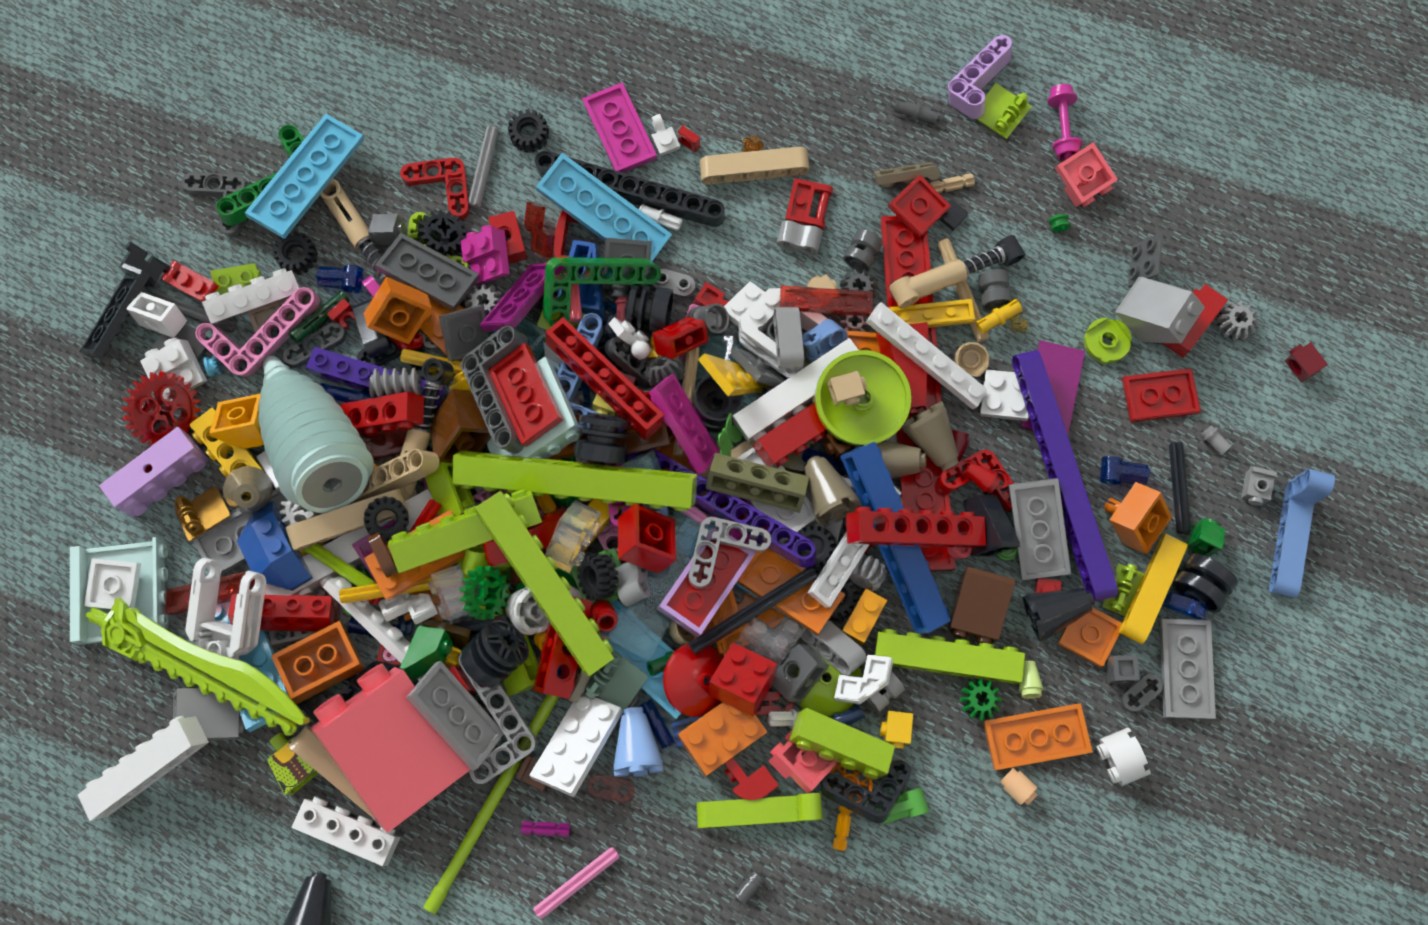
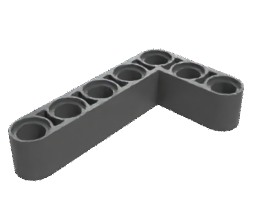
(475, 369)

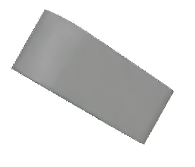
(788, 337)
(836, 648)

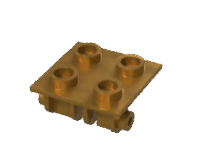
(201, 512)

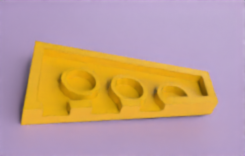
(731, 376)

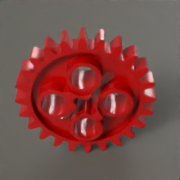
(179, 397)

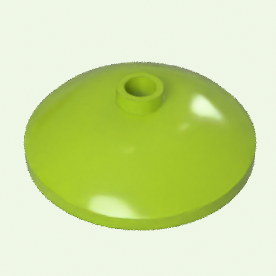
(822, 695)

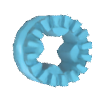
(212, 366)

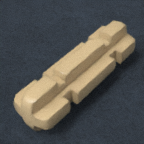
(953, 183)

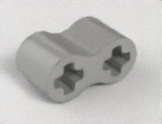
(799, 237)
(632, 583)

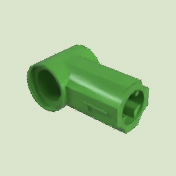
(908, 805)

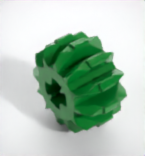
(971, 700)

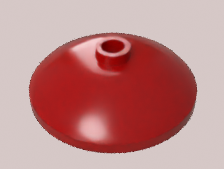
(685, 680)

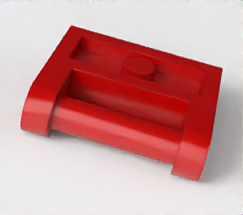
(801, 203)

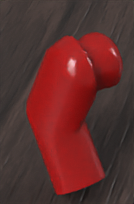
(415, 344)

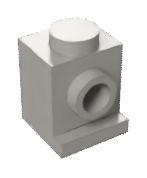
(1251, 490)

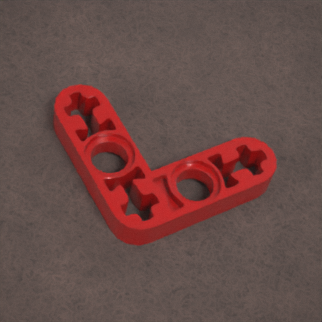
(451, 179)
(961, 479)

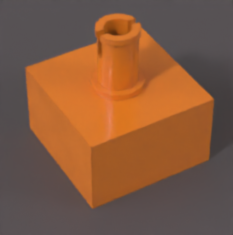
(397, 310)
(1139, 517)

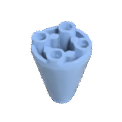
(636, 746)

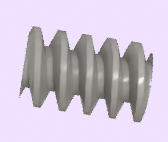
(395, 383)

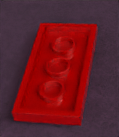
(525, 395)

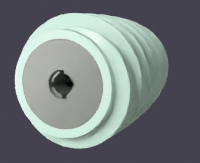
(310, 441)

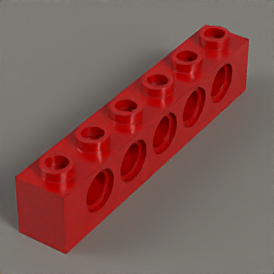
(604, 378)
(861, 528)

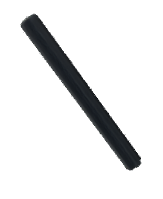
(753, 610)

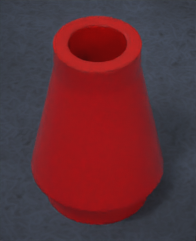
(984, 478)

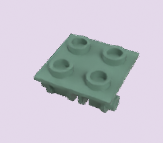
(616, 682)

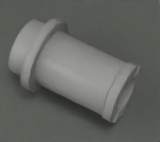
(1215, 439)

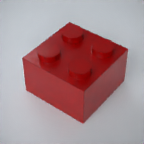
(646, 538)
(742, 679)

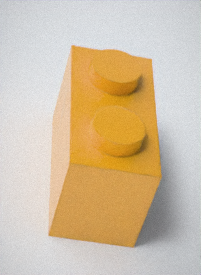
(864, 617)

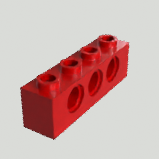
(385, 413)
(293, 612)
(553, 657)

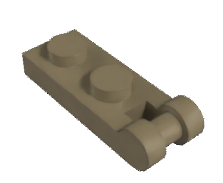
(907, 174)

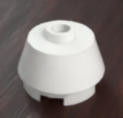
(525, 613)

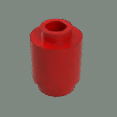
(604, 615)

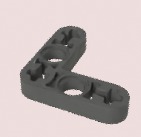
(222, 190)

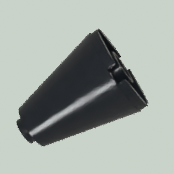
(1056, 610)
(312, 902)

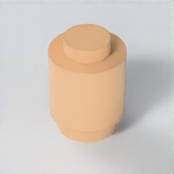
(1019, 787)

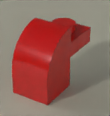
(751, 787)

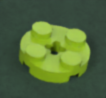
(1109, 328)

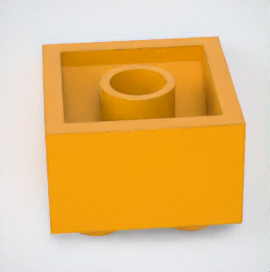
(238, 422)

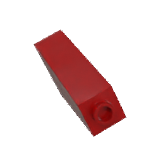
(914, 373)

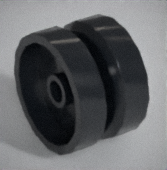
(1205, 582)

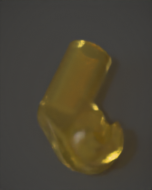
(1017, 323)

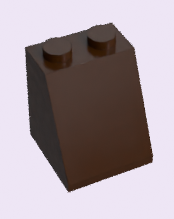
(458, 426)
(980, 605)

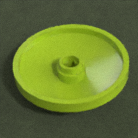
(880, 410)

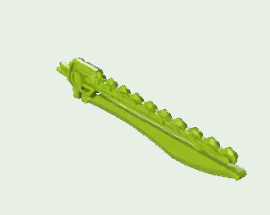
(134, 635)

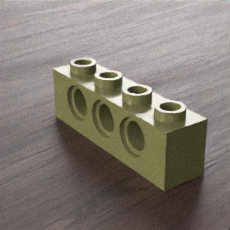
(757, 482)

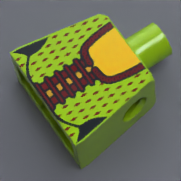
(288, 767)

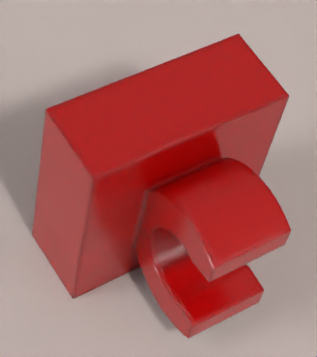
(341, 313)

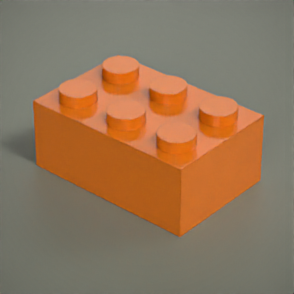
(317, 662)
(720, 736)

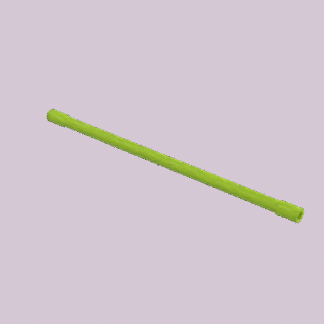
(441, 889)

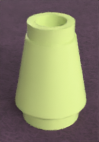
(1031, 683)

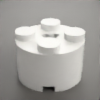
(1123, 756)

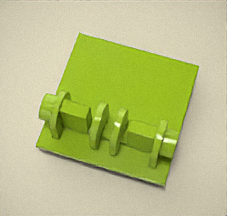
(1004, 110)
(234, 275)
(1127, 582)

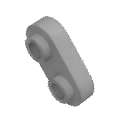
(673, 281)

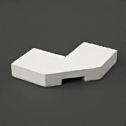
(419, 606)
(859, 689)

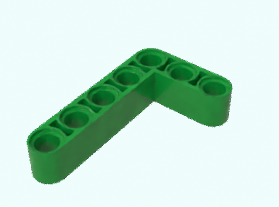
(237, 200)
(590, 276)

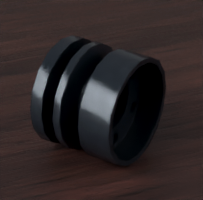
(649, 309)
(709, 393)
(602, 438)
(494, 653)

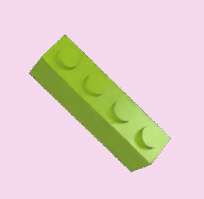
(841, 743)

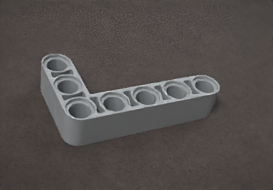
(512, 735)

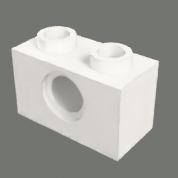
(157, 314)

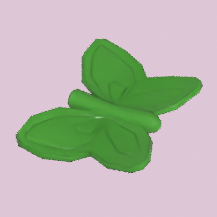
(729, 435)

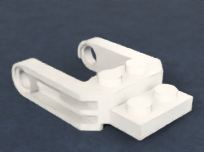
(753, 312)
(217, 635)

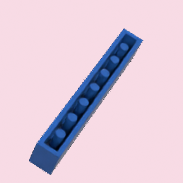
(905, 563)

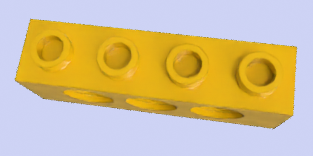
(219, 449)

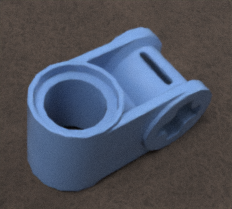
(823, 339)

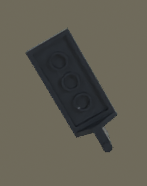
(137, 274)

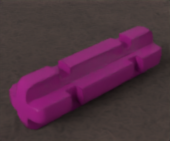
(545, 829)

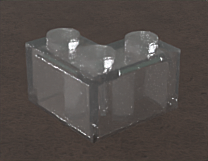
(571, 534)
(446, 586)
(769, 642)

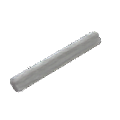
(483, 166)

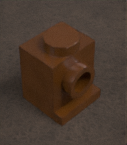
(525, 770)

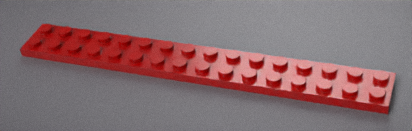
(908, 256)

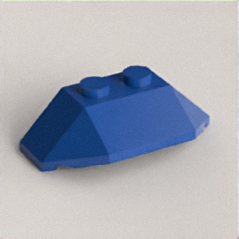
(269, 550)

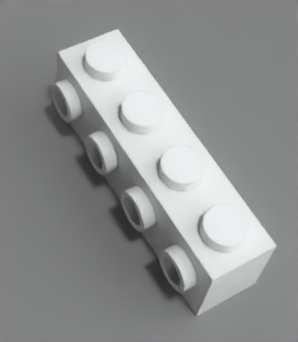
(246, 298)
(346, 832)

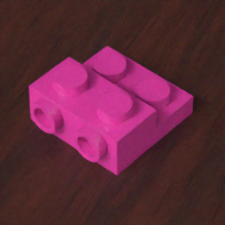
(486, 254)

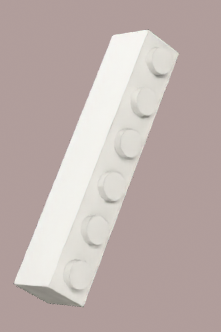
(787, 398)
(143, 767)

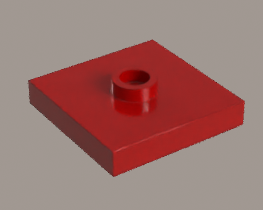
(919, 206)

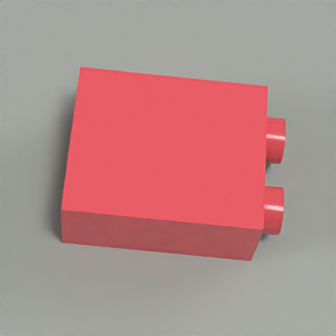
(386, 747)

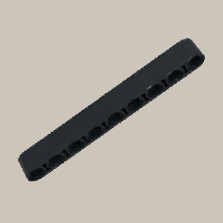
(643, 187)

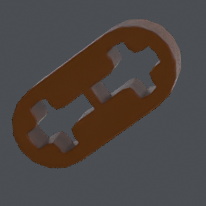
(383, 554)

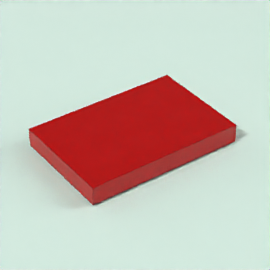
(1161, 395)

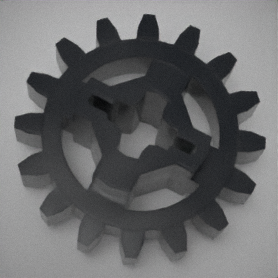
(442, 232)

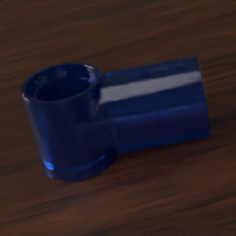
(346, 278)
(1118, 471)

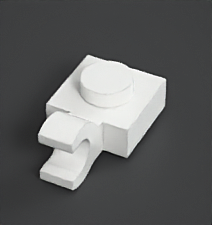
(664, 139)

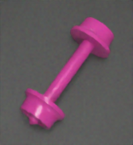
(1062, 97)

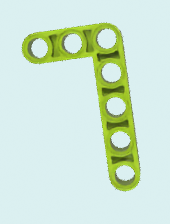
(760, 811)

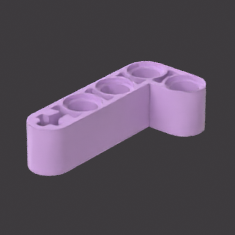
(966, 86)

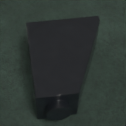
(998, 529)

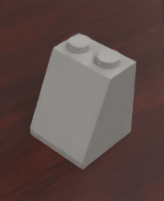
(1159, 311)
(216, 719)

